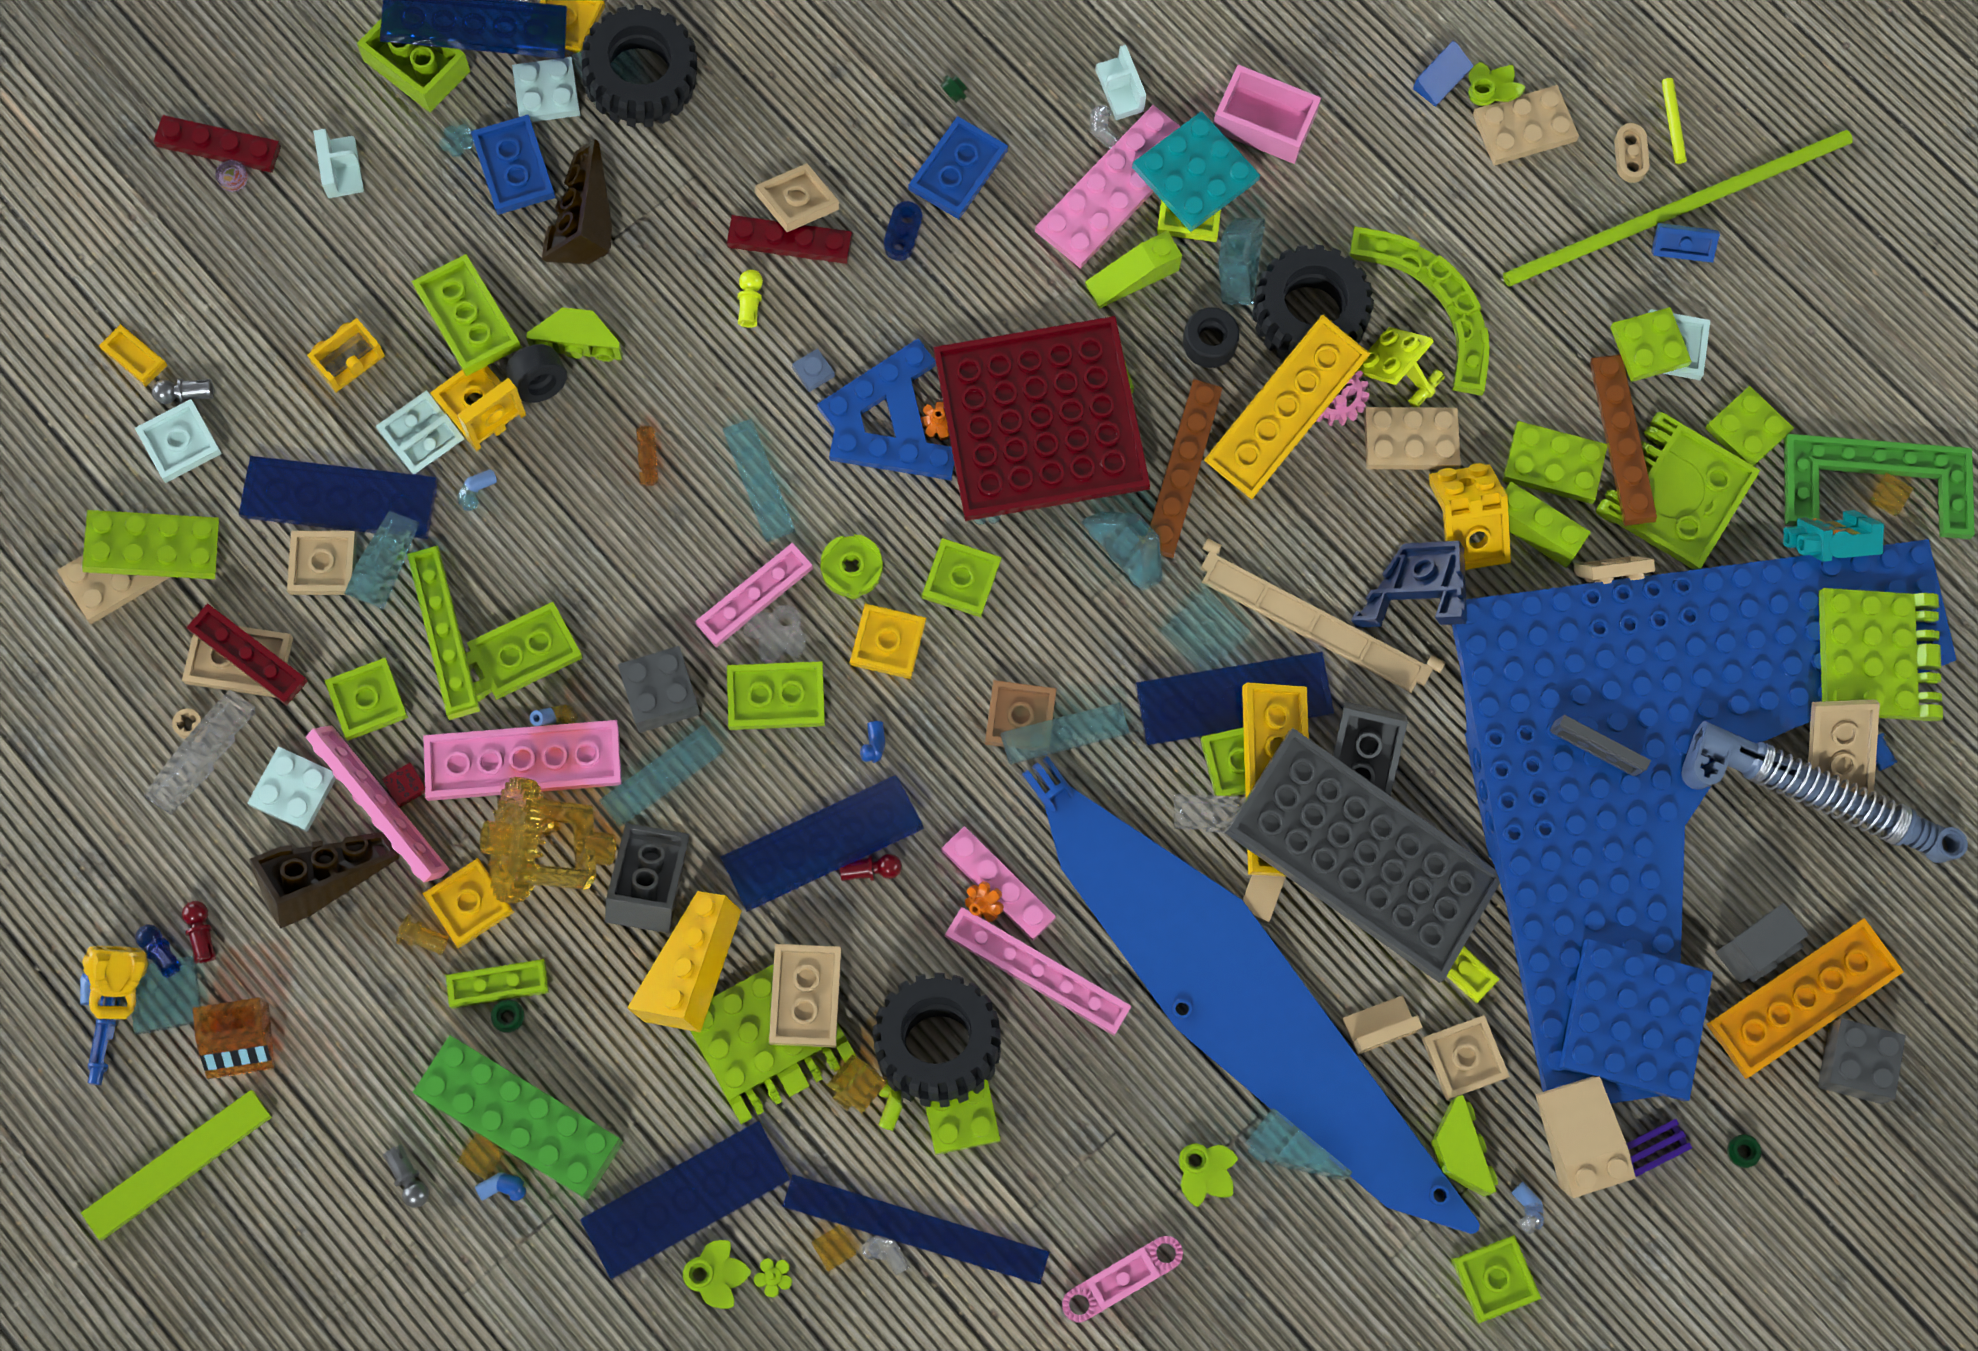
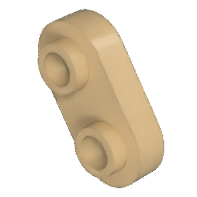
(1632, 155)

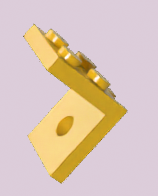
(488, 414)
(1474, 503)

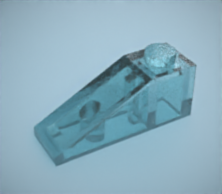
(382, 561)
(1289, 1147)

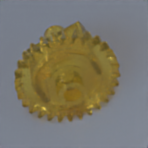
(514, 842)

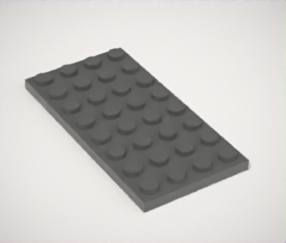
(1365, 855)

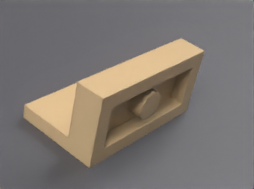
(1381, 1025)

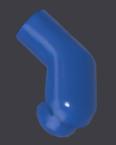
(875, 749)

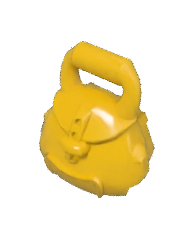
(114, 973)

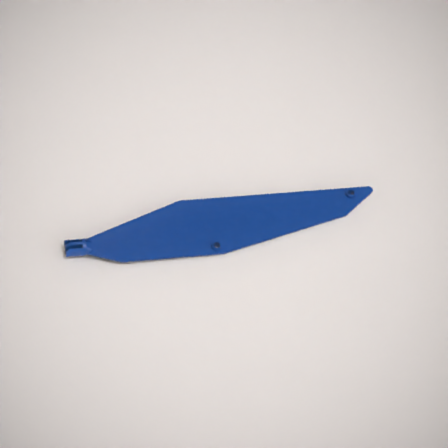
(1242, 999)

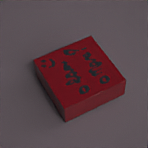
(404, 785)

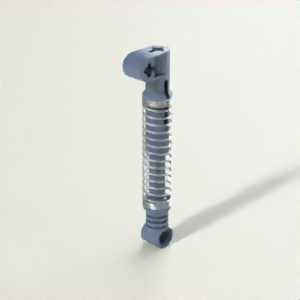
(1763, 764)

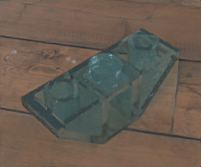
(1240, 260)
(1129, 544)

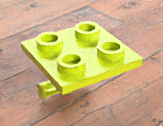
(1396, 356)

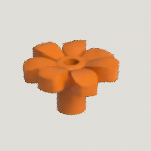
(935, 421)
(983, 902)

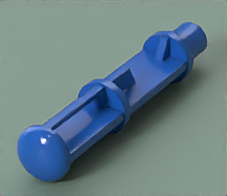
(103, 1032)

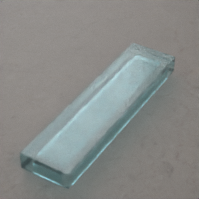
(758, 480)
(1064, 733)
(661, 776)

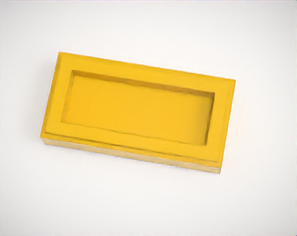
(133, 355)

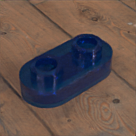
(901, 232)

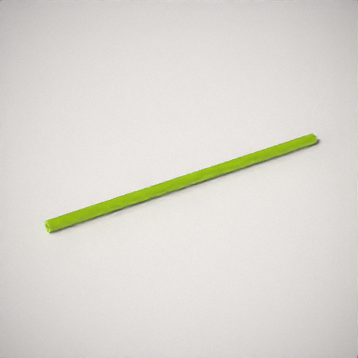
(1677, 208)

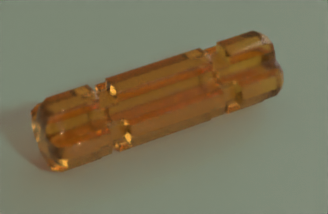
(647, 455)

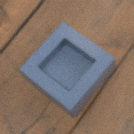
(813, 370)

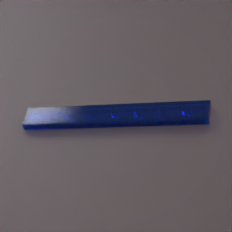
(916, 1229)

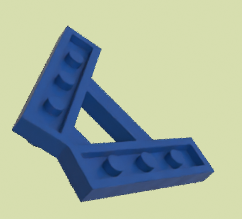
(893, 382)

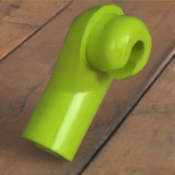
(892, 1108)

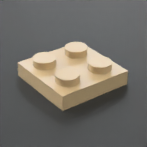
(797, 197)
(321, 562)
(1622, 567)
(1465, 1057)

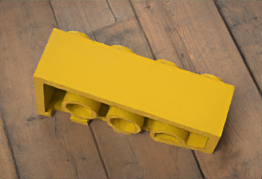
(689, 965)

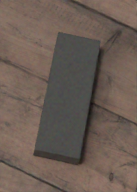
(1600, 745)

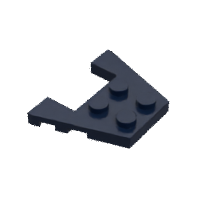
(1421, 573)

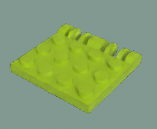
(1692, 488)
(1874, 651)
(739, 1048)

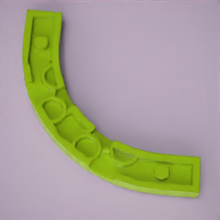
(1447, 286)

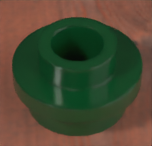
(954, 88)
(503, 1007)
(1752, 1146)

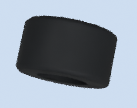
(1216, 320)
(536, 373)

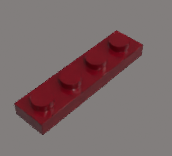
(217, 143)
(802, 242)
(247, 654)

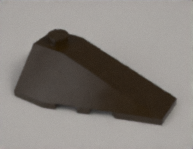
(584, 217)
(311, 877)

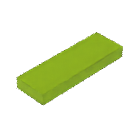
(497, 983)

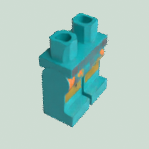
(1843, 538)

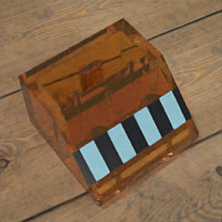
(234, 1037)

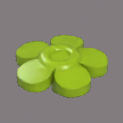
(773, 1277)

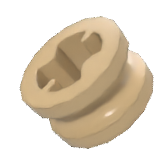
(179, 721)

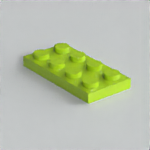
(466, 315)
(150, 544)

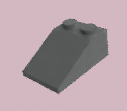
(1371, 742)
(646, 878)

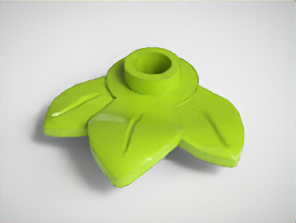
(1493, 85)
(1210, 1176)
(721, 1277)

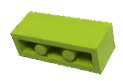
(1543, 526)

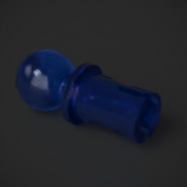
(157, 949)

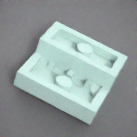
(420, 432)

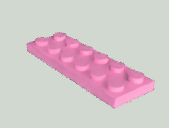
(1105, 194)
(550, 755)

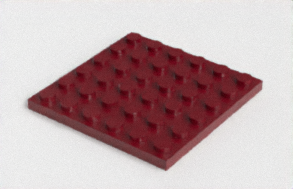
(1041, 418)

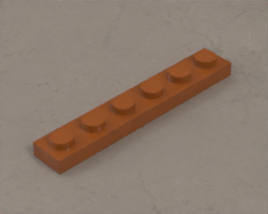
(1623, 440)
(1184, 464)

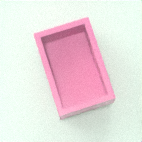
(1266, 114)

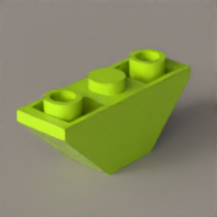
(576, 335)
(1462, 1150)

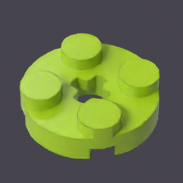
(851, 583)

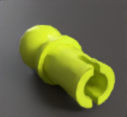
(750, 283)

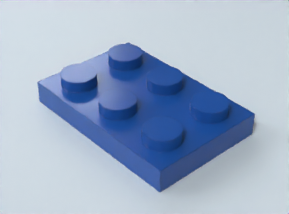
(512, 164)
(958, 167)

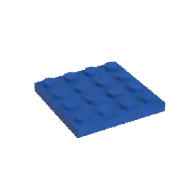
(1636, 1020)

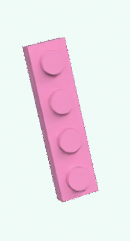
(754, 595)
(982, 865)

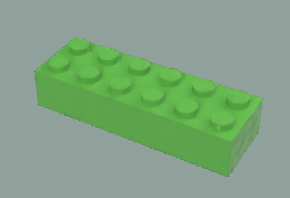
(518, 1117)

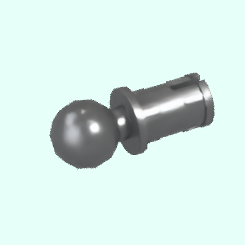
(166, 391)
(415, 1192)

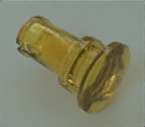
(421, 936)

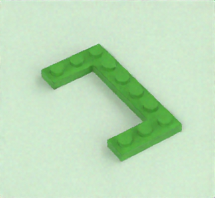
(1950, 465)

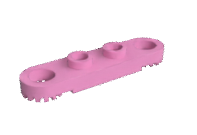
(1122, 1279)

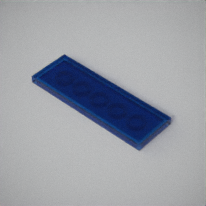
(477, 25)
(334, 495)
(1213, 699)
(821, 843)
(685, 1200)

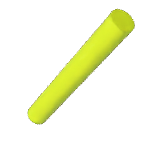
(1674, 121)

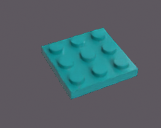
(1196, 171)

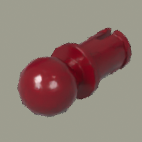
(887, 866)
(195, 915)

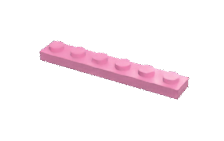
(377, 803)
(1038, 971)

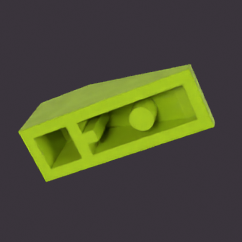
(1135, 270)

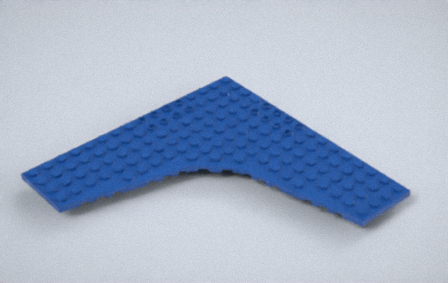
(1645, 665)

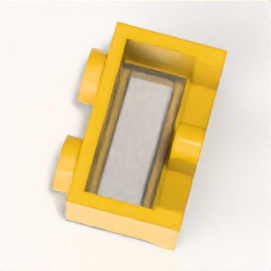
(345, 354)

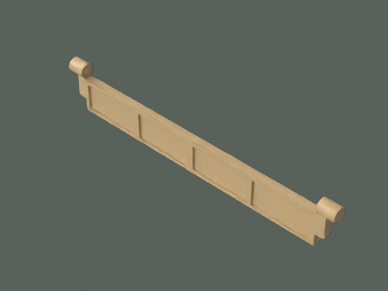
(1314, 623)

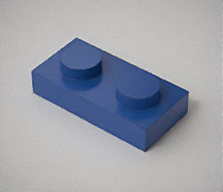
(1685, 242)

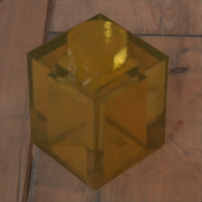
(856, 1085)

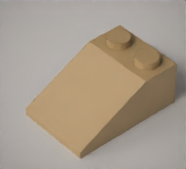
(1584, 1137)

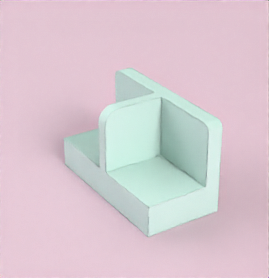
(1122, 85)
(338, 164)

